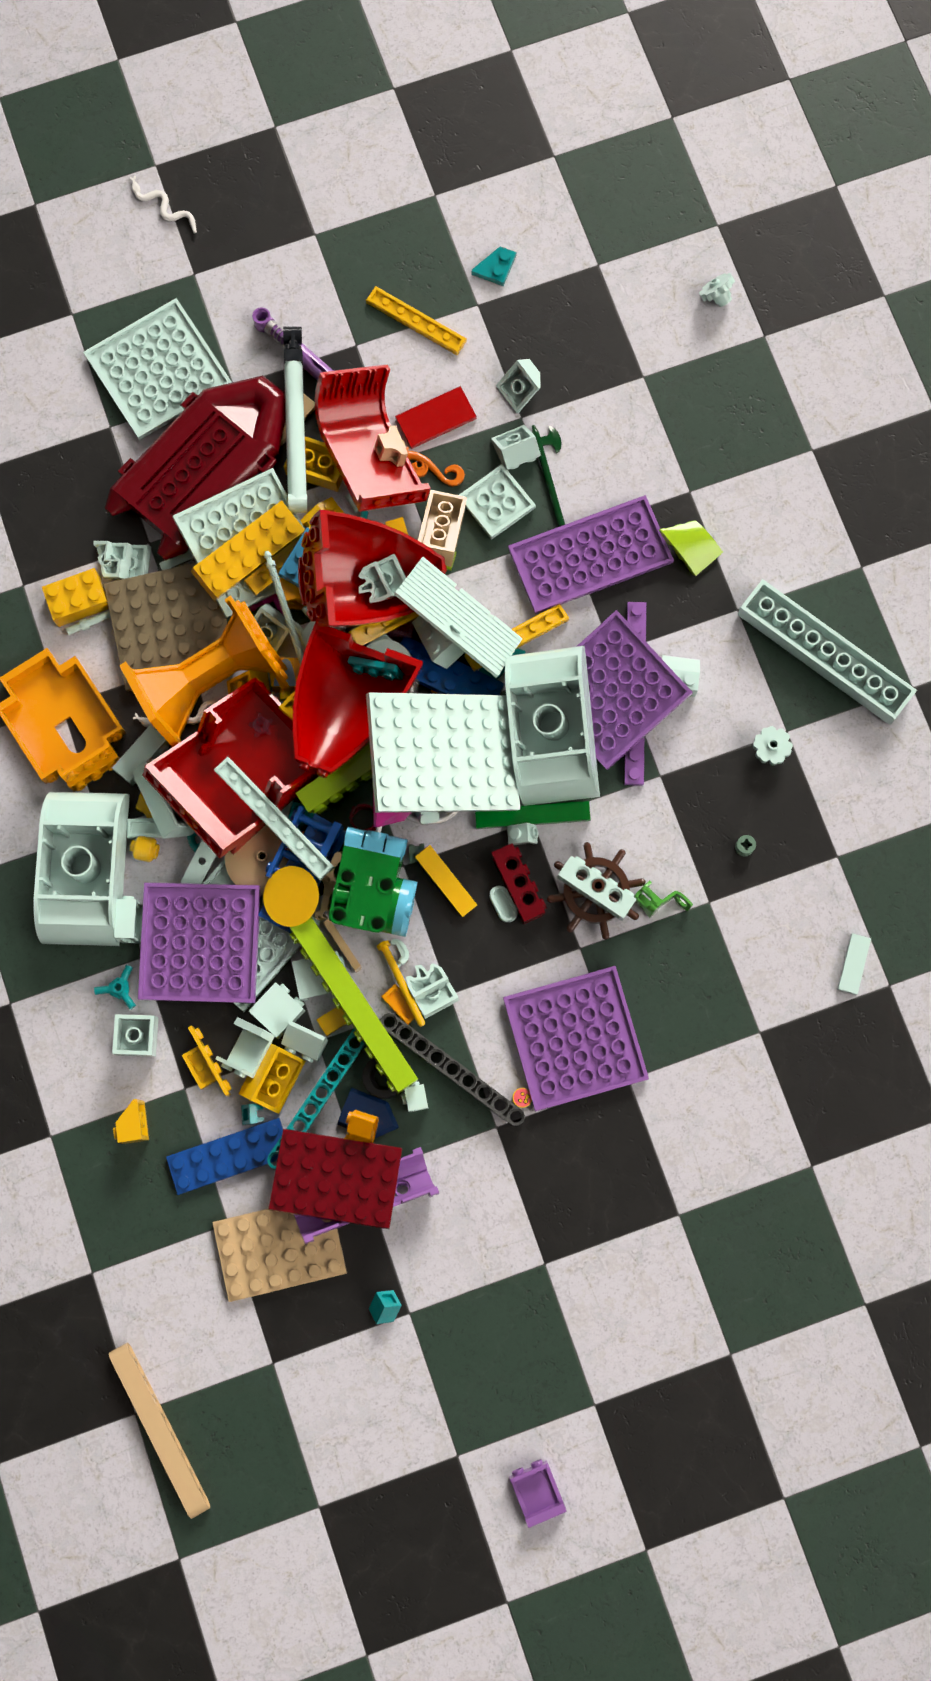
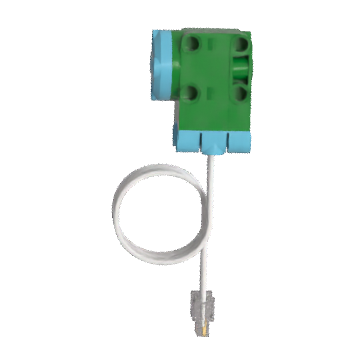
(368, 881)

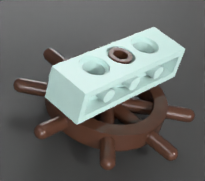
(596, 889)

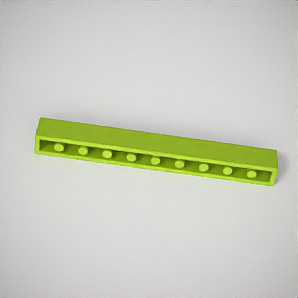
(354, 1005)

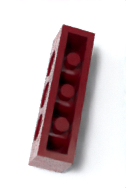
(512, 854)

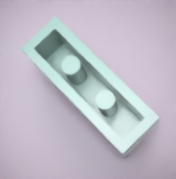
(146, 747)

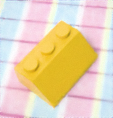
(273, 1079)

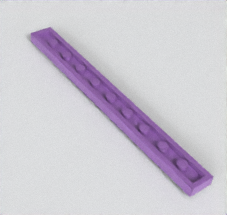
(635, 757)

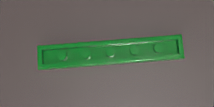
(535, 815)

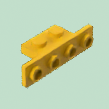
(202, 1065)

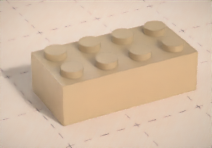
(443, 523)

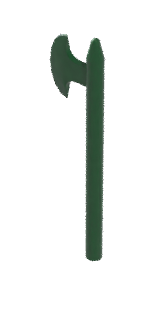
(554, 440)

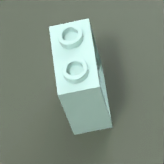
(128, 920)
(276, 1009)

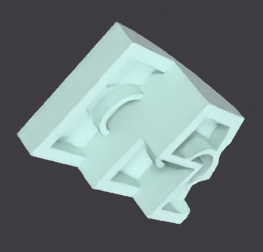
(122, 559)

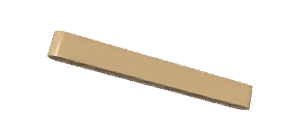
(159, 1430)

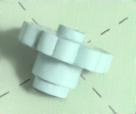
(718, 289)
(778, 740)

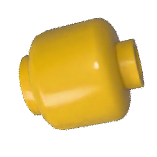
(145, 848)

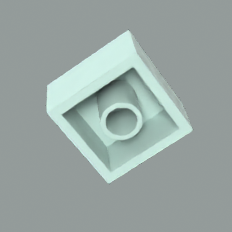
(135, 1035)

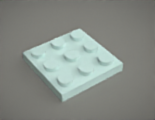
(497, 501)

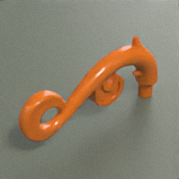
(428, 464)

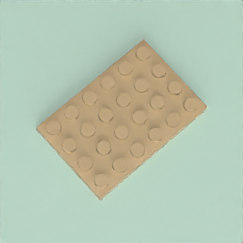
(268, 1254)

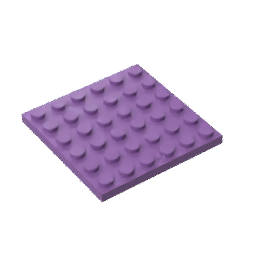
(627, 688)
(199, 942)
(575, 1038)

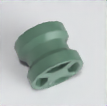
(744, 849)
(414, 850)

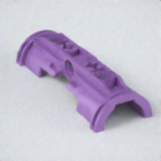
(411, 1173)

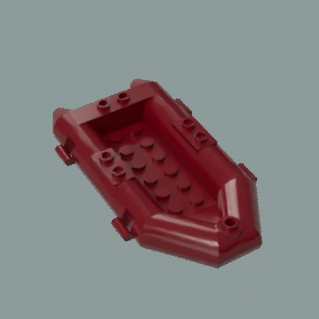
(209, 448)

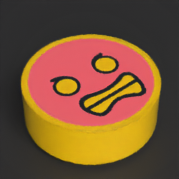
(522, 1098)

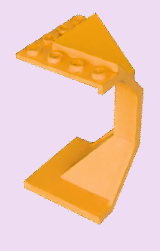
(172, 690)

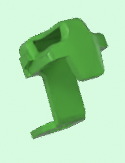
(652, 906)

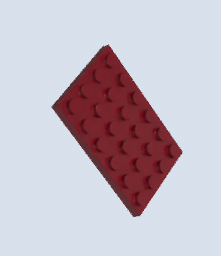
(335, 1179)

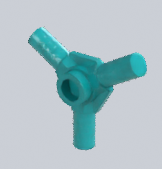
(119, 988)

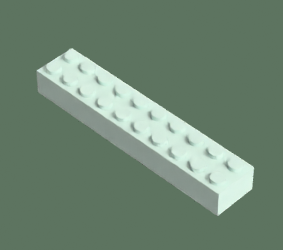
(826, 652)

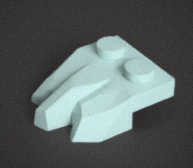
(382, 578)
(431, 990)

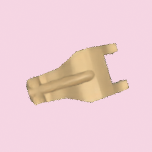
(329, 882)

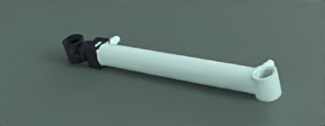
(295, 419)

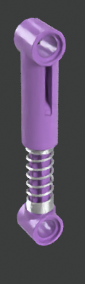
(311, 362)

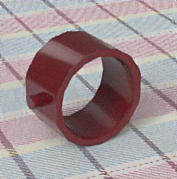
(361, 807)

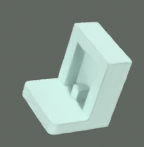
(522, 834)

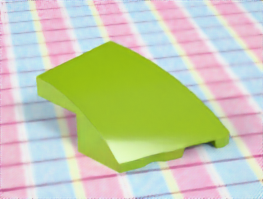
(692, 545)

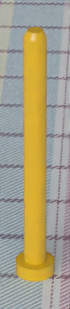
(384, 947)

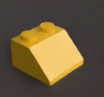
(132, 1124)

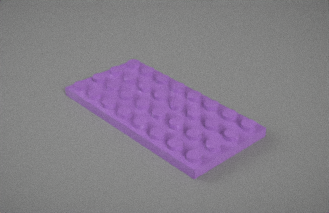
(590, 554)

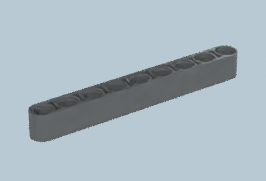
(445, 1062)

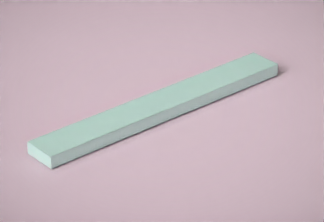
(274, 818)

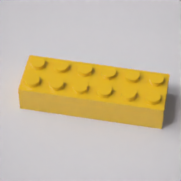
(246, 550)

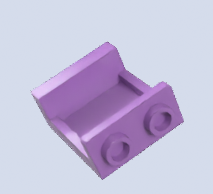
(537, 1493)

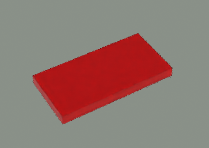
(435, 417)

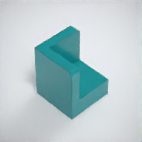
(385, 1307)

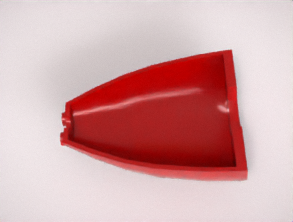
(335, 555)
(332, 702)

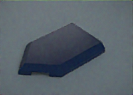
(372, 1105)

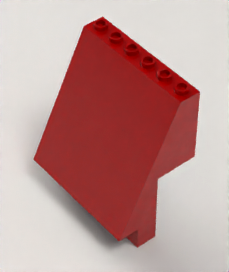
(201, 796)

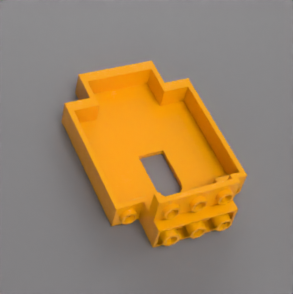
(46, 696)

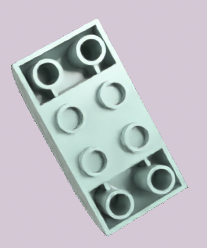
(551, 726)
(80, 867)

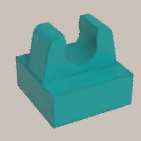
(249, 1114)

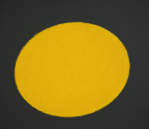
(291, 896)

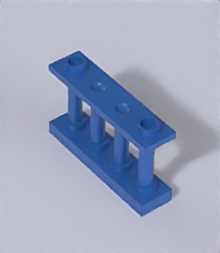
(326, 848)

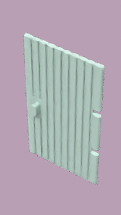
(458, 616)

